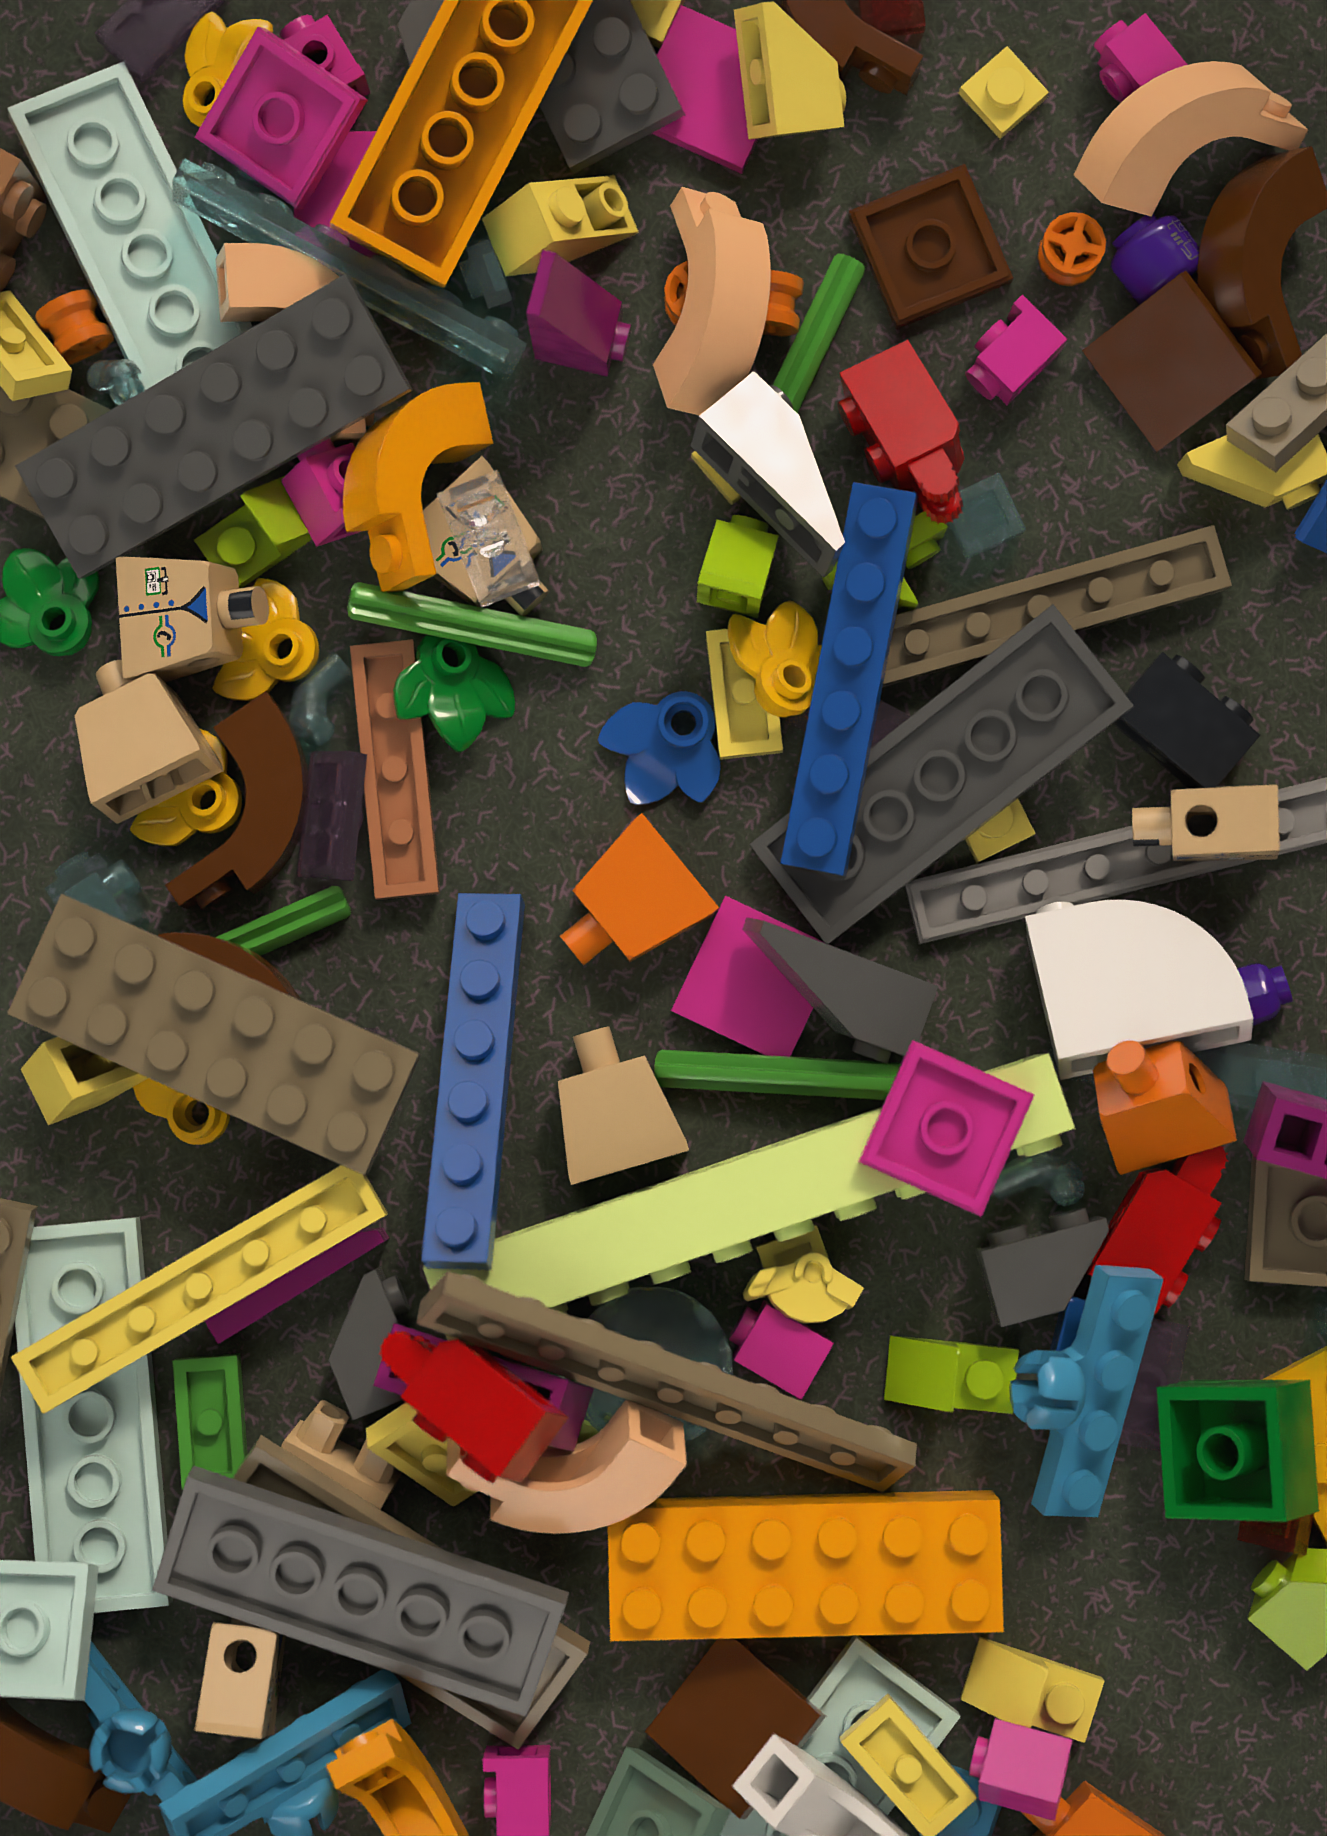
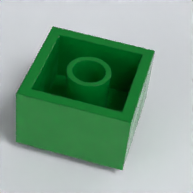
(1238, 1450)

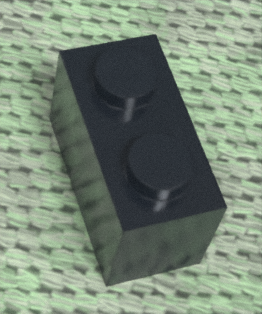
(1185, 723)

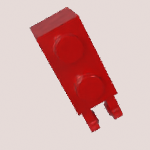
(907, 428)
(1165, 1220)
(475, 1403)

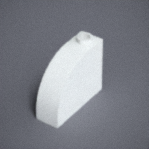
(1131, 975)

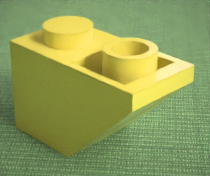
(558, 217)

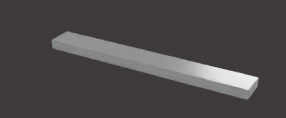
(1087, 870)

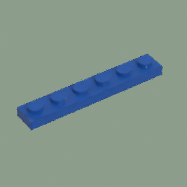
(849, 678)
(474, 1083)

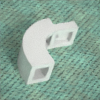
(807, 1797)

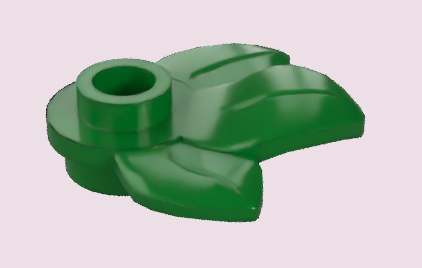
(37, 595)
(453, 696)

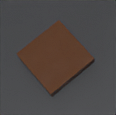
(930, 246)
(1171, 361)
(728, 1716)

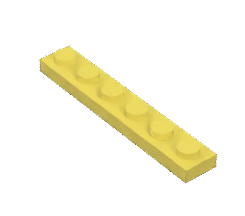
(198, 1286)

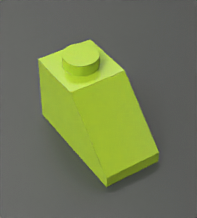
(737, 565)
(1293, 1605)

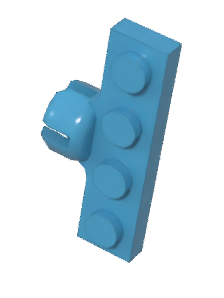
(1087, 1390)
(128, 1741)
(286, 1773)

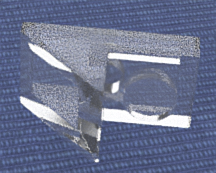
(489, 538)

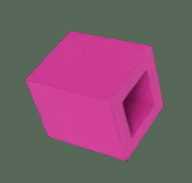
(779, 1348)
(1021, 1768)

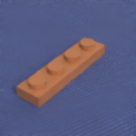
(394, 776)

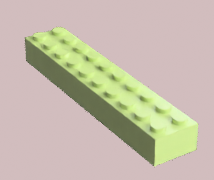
(728, 1205)

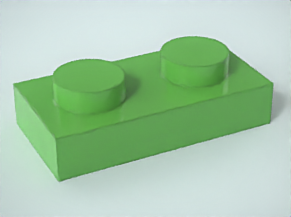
(210, 1413)

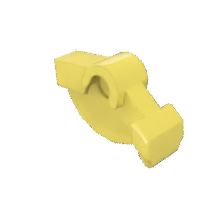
(805, 1289)

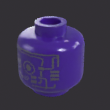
(1153, 254)

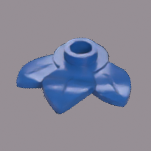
(658, 755)

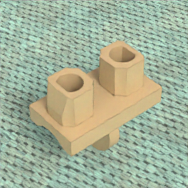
(319, 1446)

